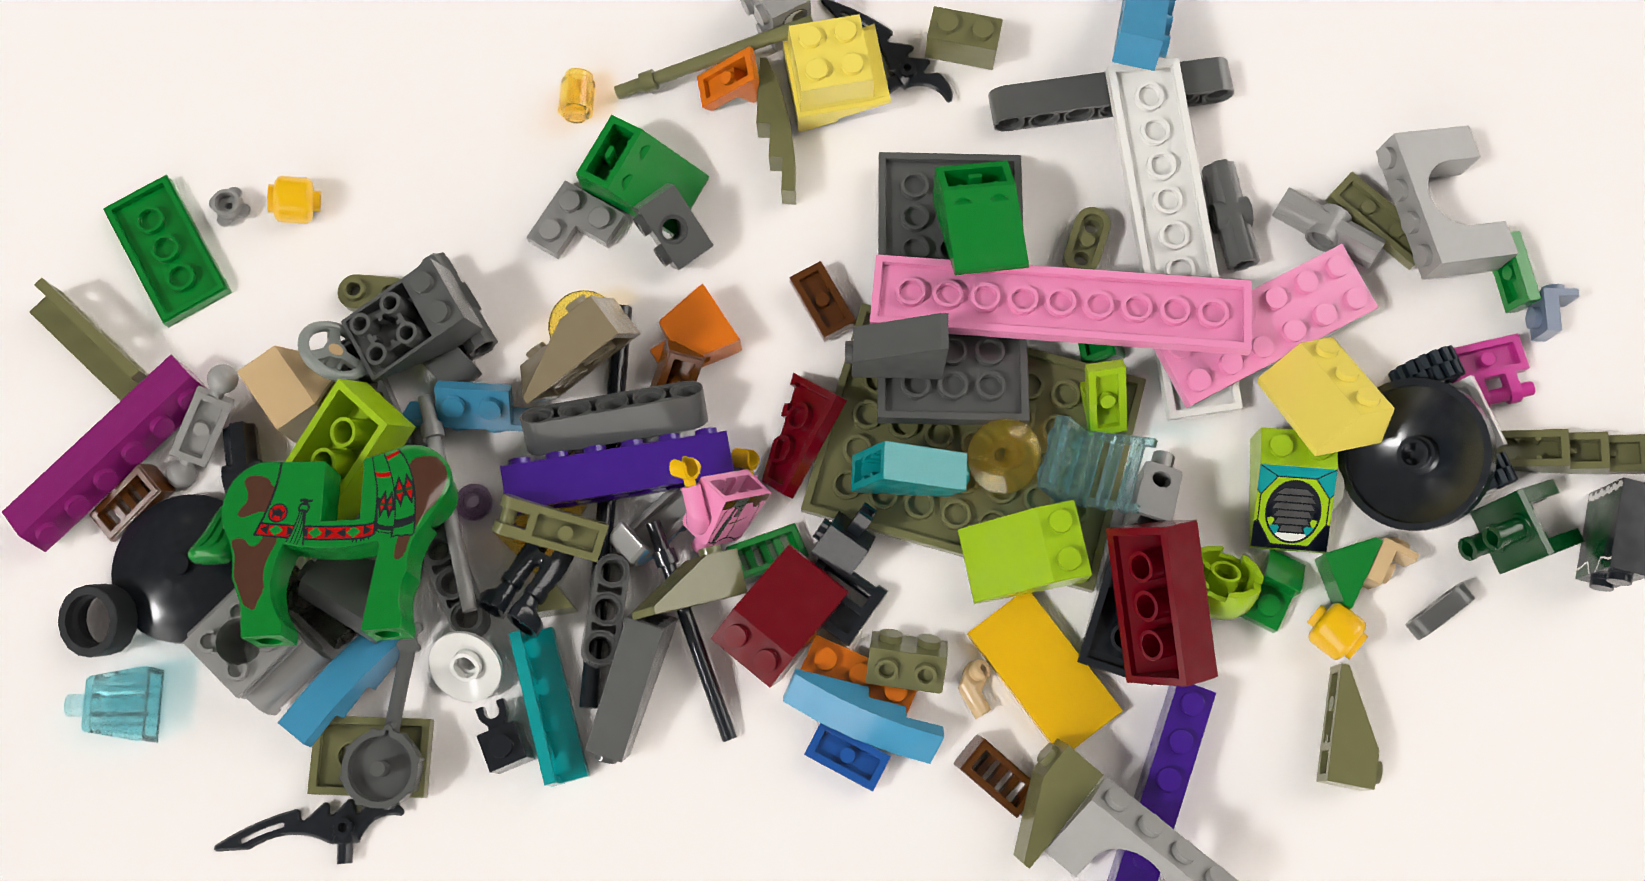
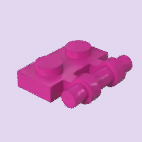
(1497, 359)

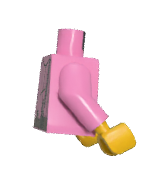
(722, 503)

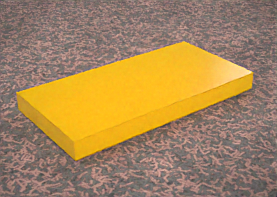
(1044, 671)

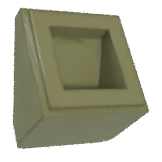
(556, 604)

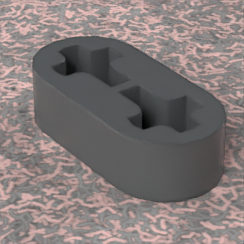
(1440, 611)

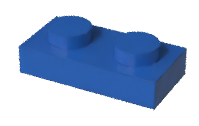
(847, 756)

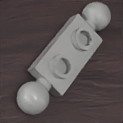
(202, 426)

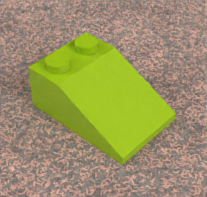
(1025, 552)

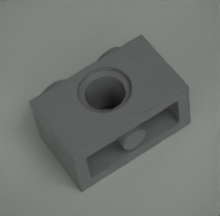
(690, 237)

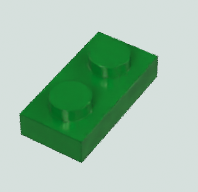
(1516, 280)

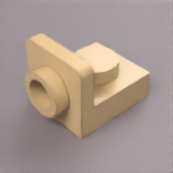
(1382, 568)

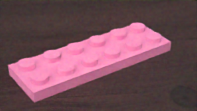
(1284, 313)

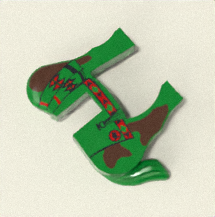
(292, 511)

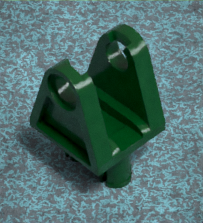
(1513, 532)

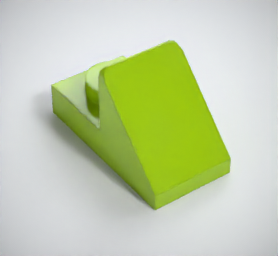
(1105, 396)

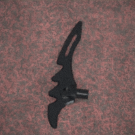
(903, 70)
(340, 828)

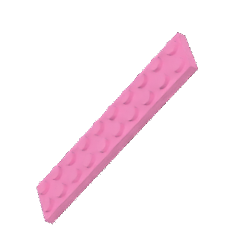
(1070, 305)

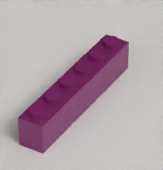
(103, 455)

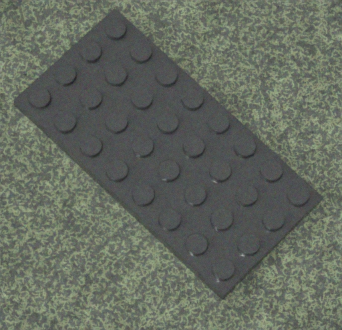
(981, 374)

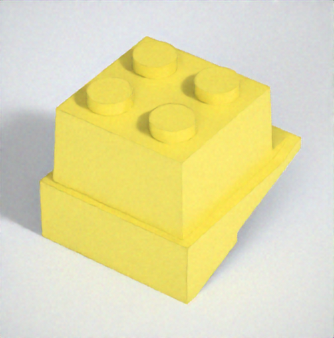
(833, 70)

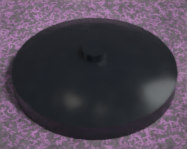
(1430, 461)
(160, 577)

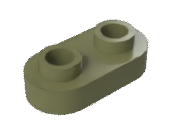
(1086, 244)
(369, 286)

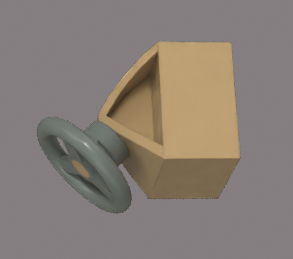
(296, 382)

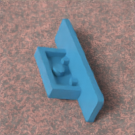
(471, 407)

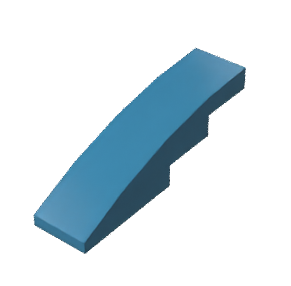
(339, 687)
(869, 720)

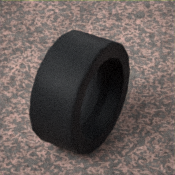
(73, 620)

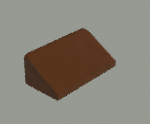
(677, 364)

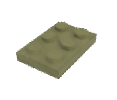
(330, 749)

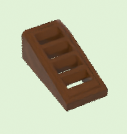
(150, 485)
(972, 753)

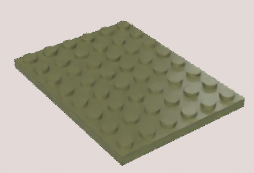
(936, 519)

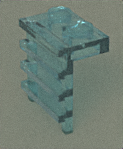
(1073, 462)

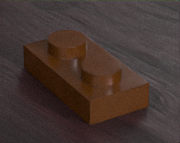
(822, 301)

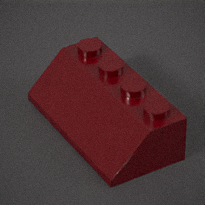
(1162, 603)

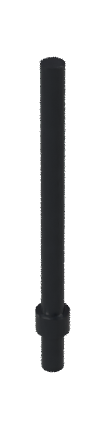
(666, 560)

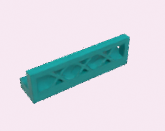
(549, 707)

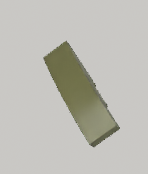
(774, 123)
(1574, 452)

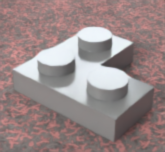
(572, 212)

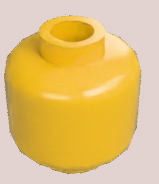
(293, 199)
(1337, 631)

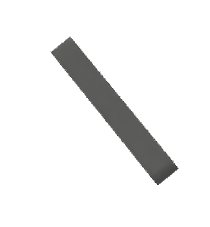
(1088, 97)

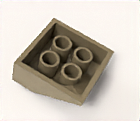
(580, 344)

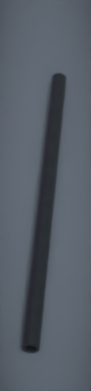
(605, 513)

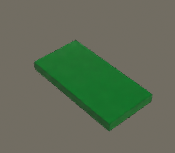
(167, 250)

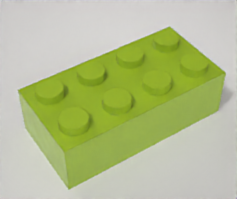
(345, 431)

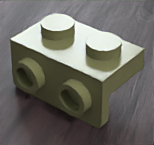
(907, 661)

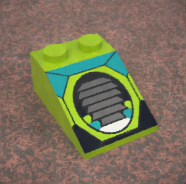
(1289, 493)

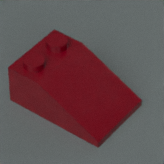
(780, 616)

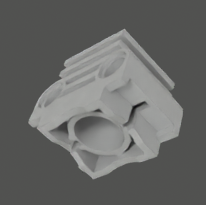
(269, 677)

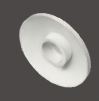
(456, 674)

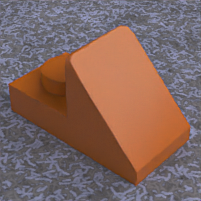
(730, 79)

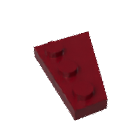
(804, 431)

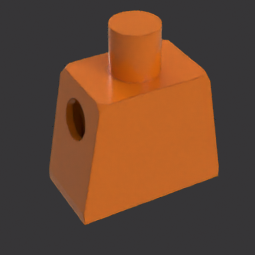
(700, 327)

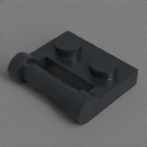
(849, 616)

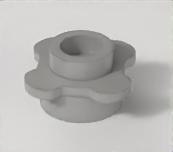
(225, 197)

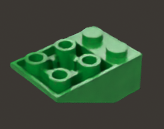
(631, 165)
(980, 217)

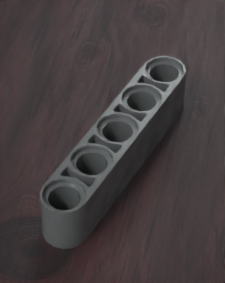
(614, 417)

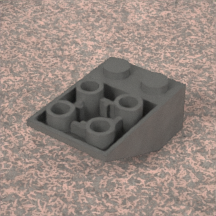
(411, 321)

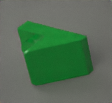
(1281, 583)

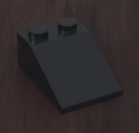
(1102, 639)

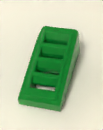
(760, 542)

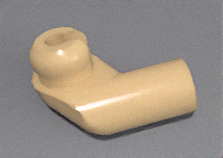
(971, 687)

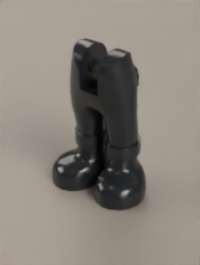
(524, 612)

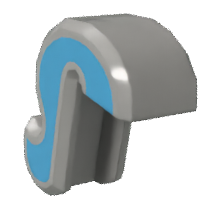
(634, 540)

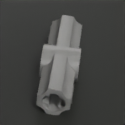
(1328, 227)

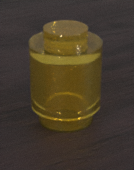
(577, 95)

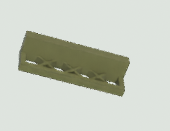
(87, 341)

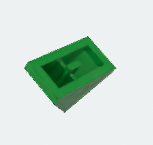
(1346, 570)

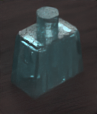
(120, 704)

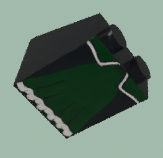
(1613, 536)

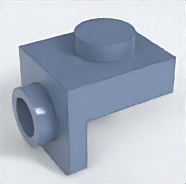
(1544, 316)

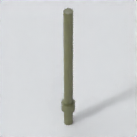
(651, 80)

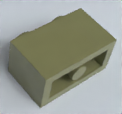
(963, 38)

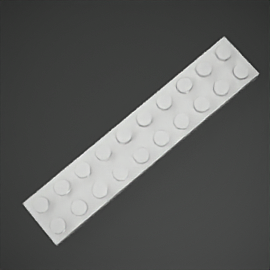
(1165, 194)

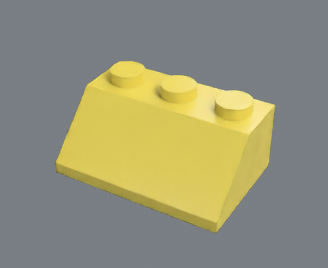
(1327, 398)

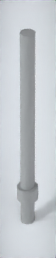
(432, 434)

